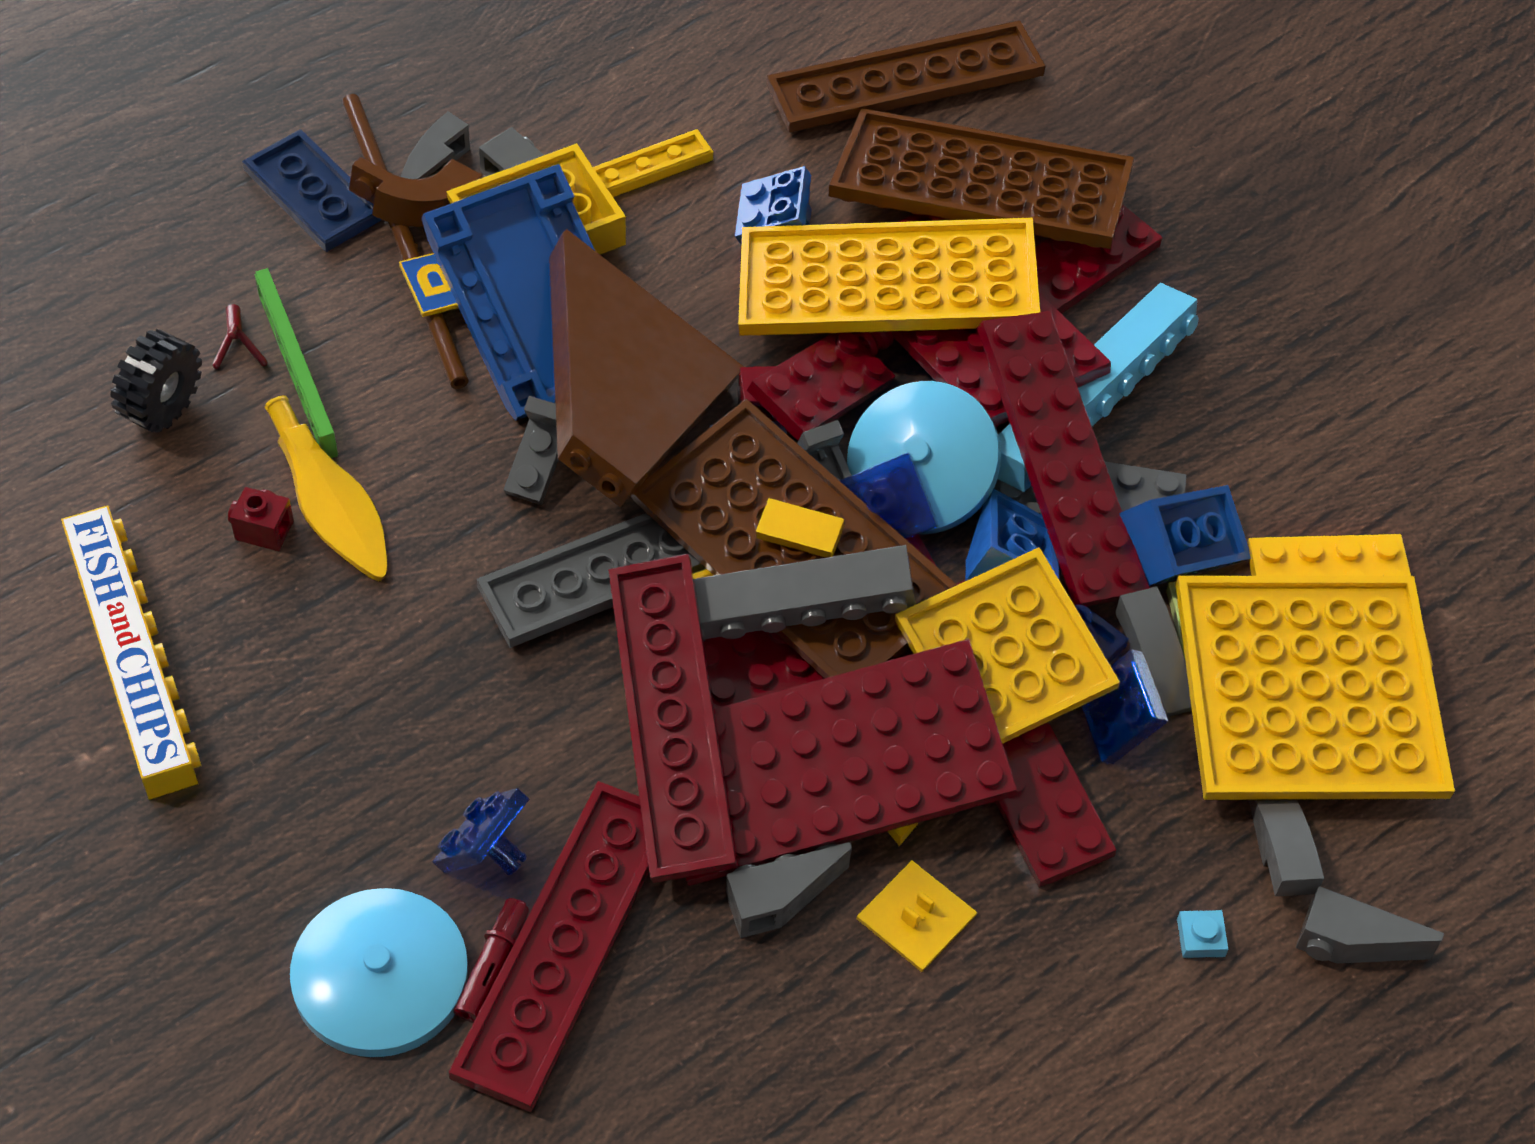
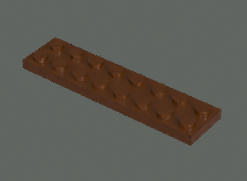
(905, 75)

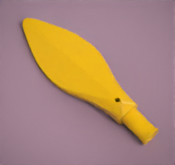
(330, 496)

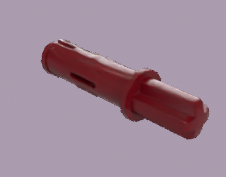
(492, 958)

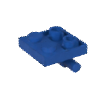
(775, 201)

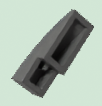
(442, 142)
(1153, 633)
(1286, 846)

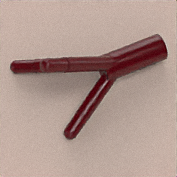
(234, 331)

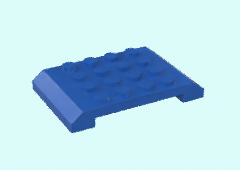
(499, 272)

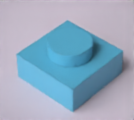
(1202, 934)

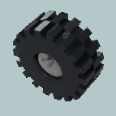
(156, 380)

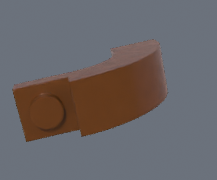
(405, 199)

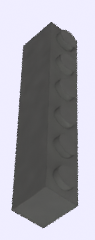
(805, 593)

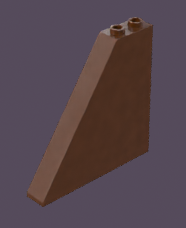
(624, 372)

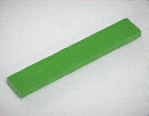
(295, 363)

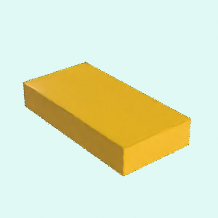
(800, 528)

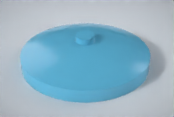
(947, 437)
(379, 972)

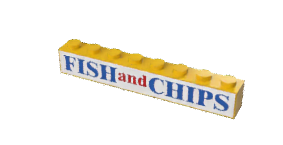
(129, 653)

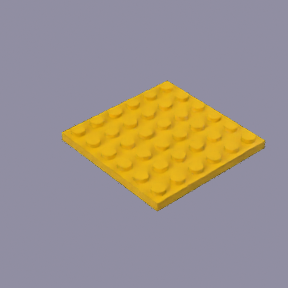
(1312, 688)

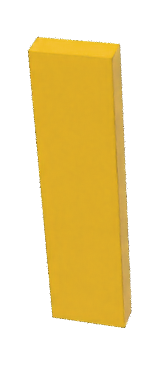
(654, 162)

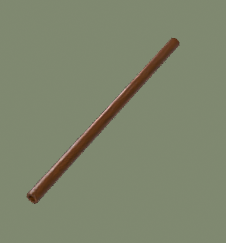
(406, 245)

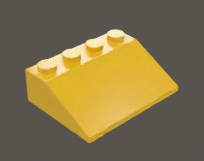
(592, 200)

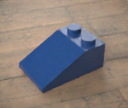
(1006, 532)
(1186, 534)

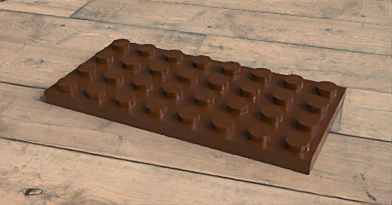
(982, 175)
(713, 504)

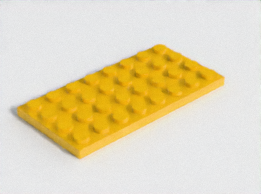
(886, 276)

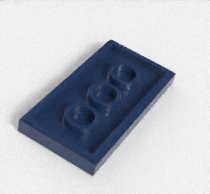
(311, 190)

